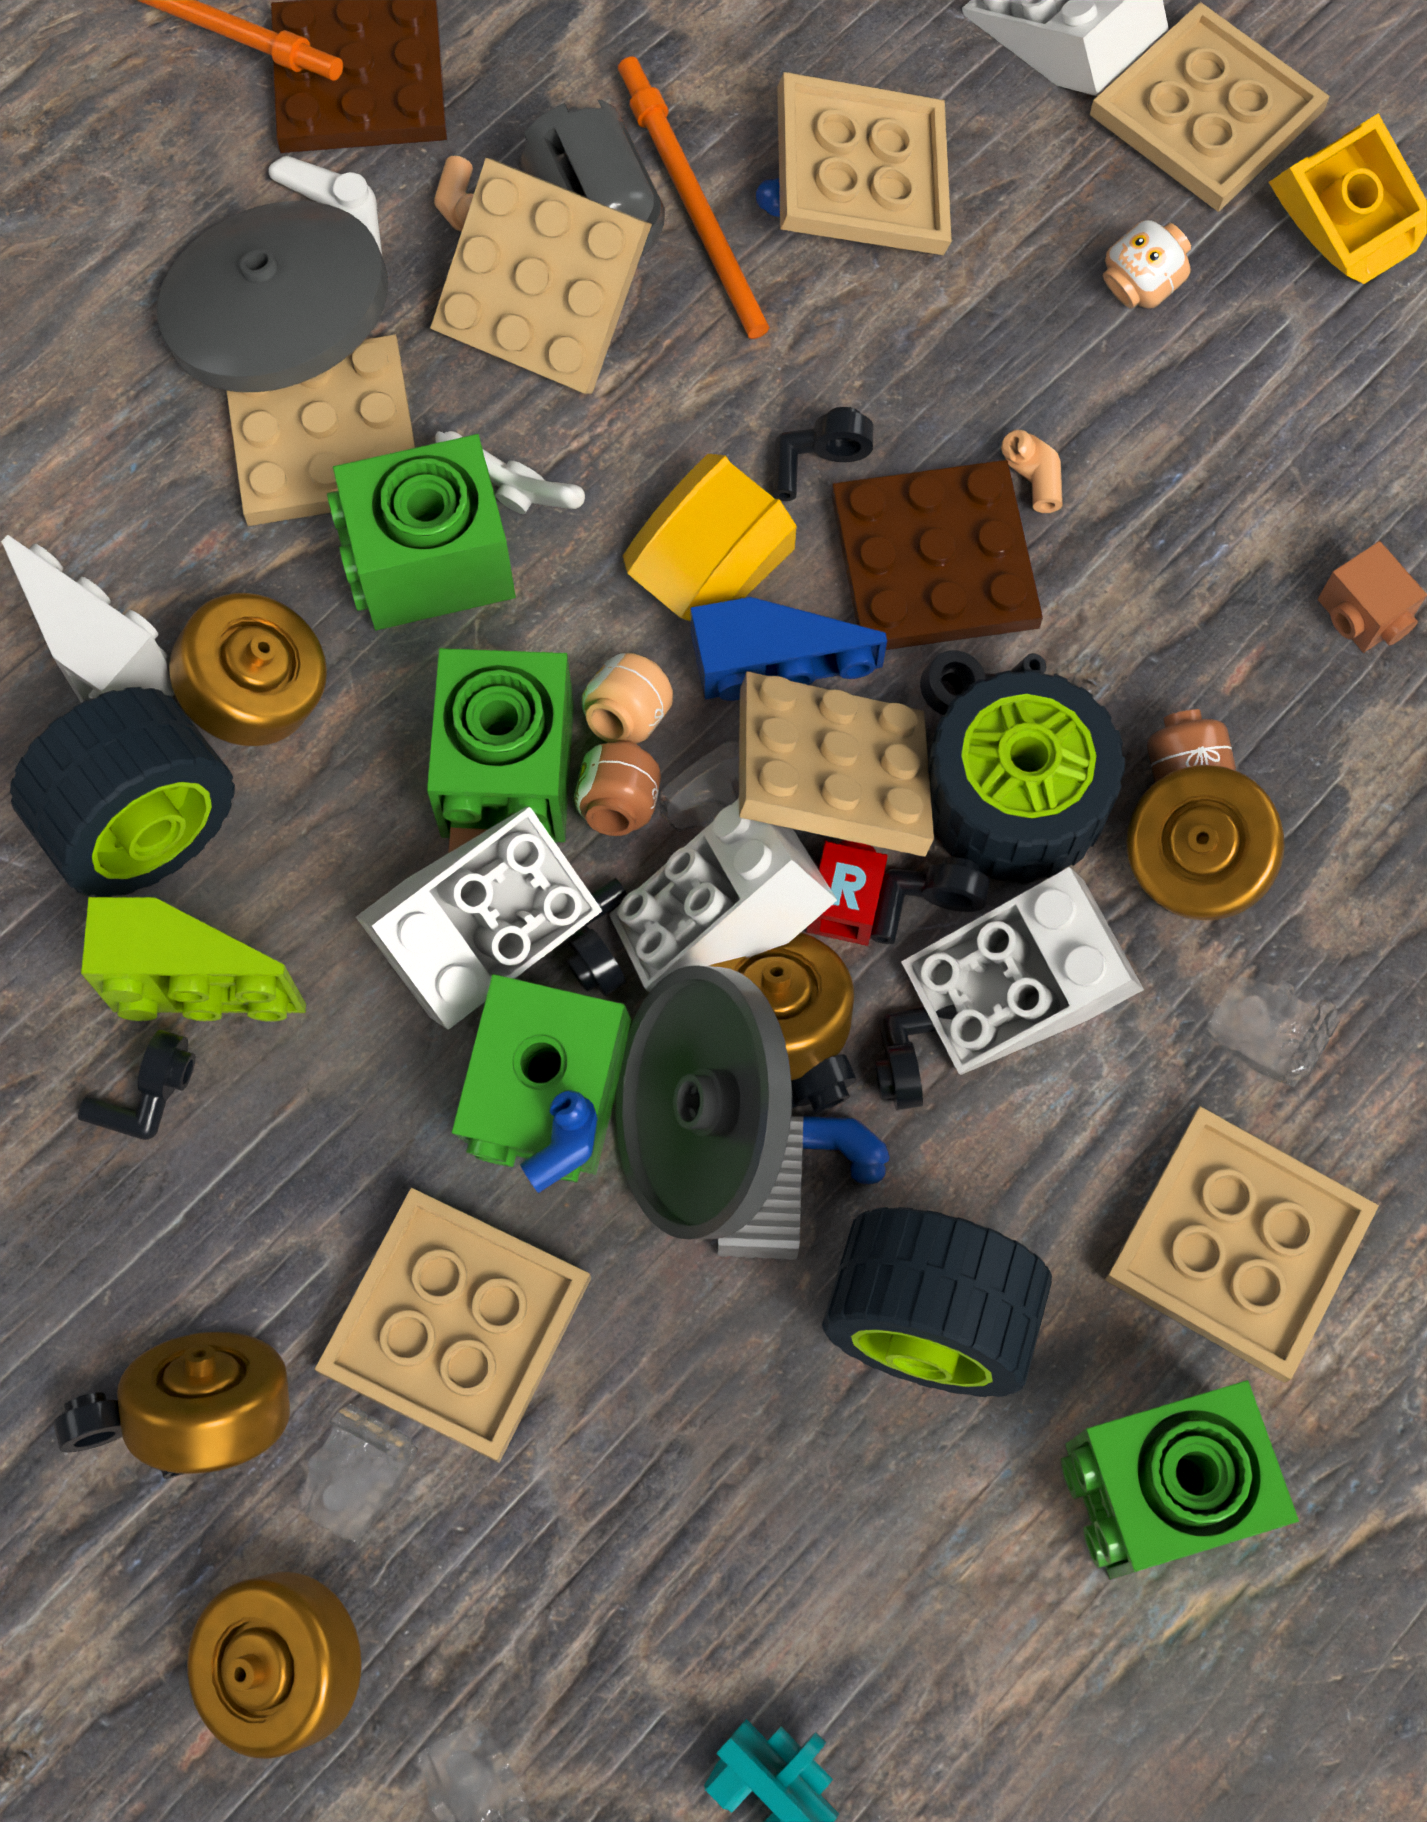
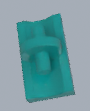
(776, 1771)

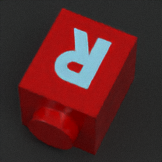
(855, 878)

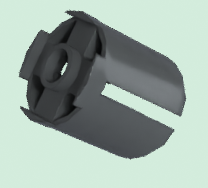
(596, 164)

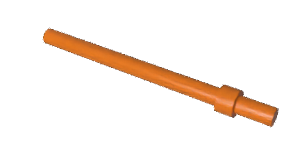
(284, 47)
(651, 113)

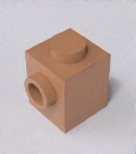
(1372, 598)

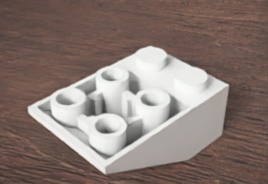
(1073, 41)
(85, 635)
(722, 898)
(479, 914)
(1022, 972)

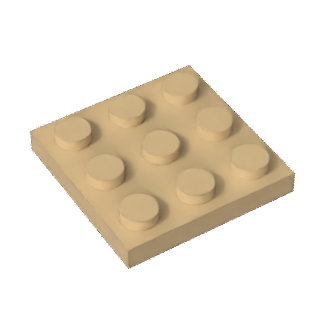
(1209, 106)
(863, 164)
(540, 276)
(299, 432)
(834, 764)
(1242, 1244)
(454, 1324)

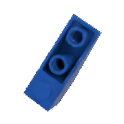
(777, 642)

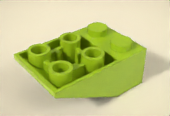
(161, 960)

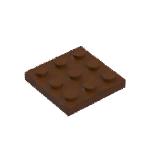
(388, 78)
(937, 554)

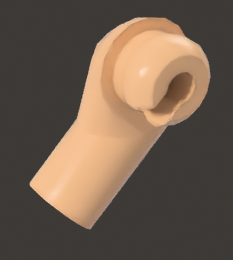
(451, 191)
(1038, 465)

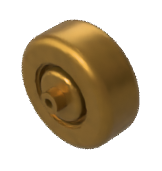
(247, 669)
(1205, 842)
(808, 994)
(203, 1402)
(274, 1664)

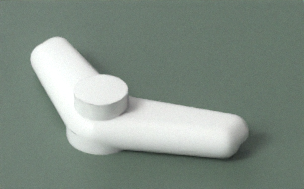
(324, 186)
(522, 486)

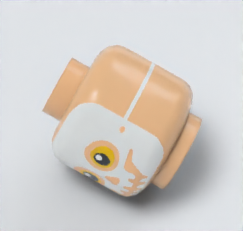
(1147, 264)
(627, 698)

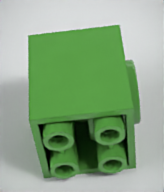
(421, 532)
(501, 739)
(520, 1026)
(1133, 1490)

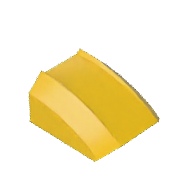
(1357, 201)
(710, 539)

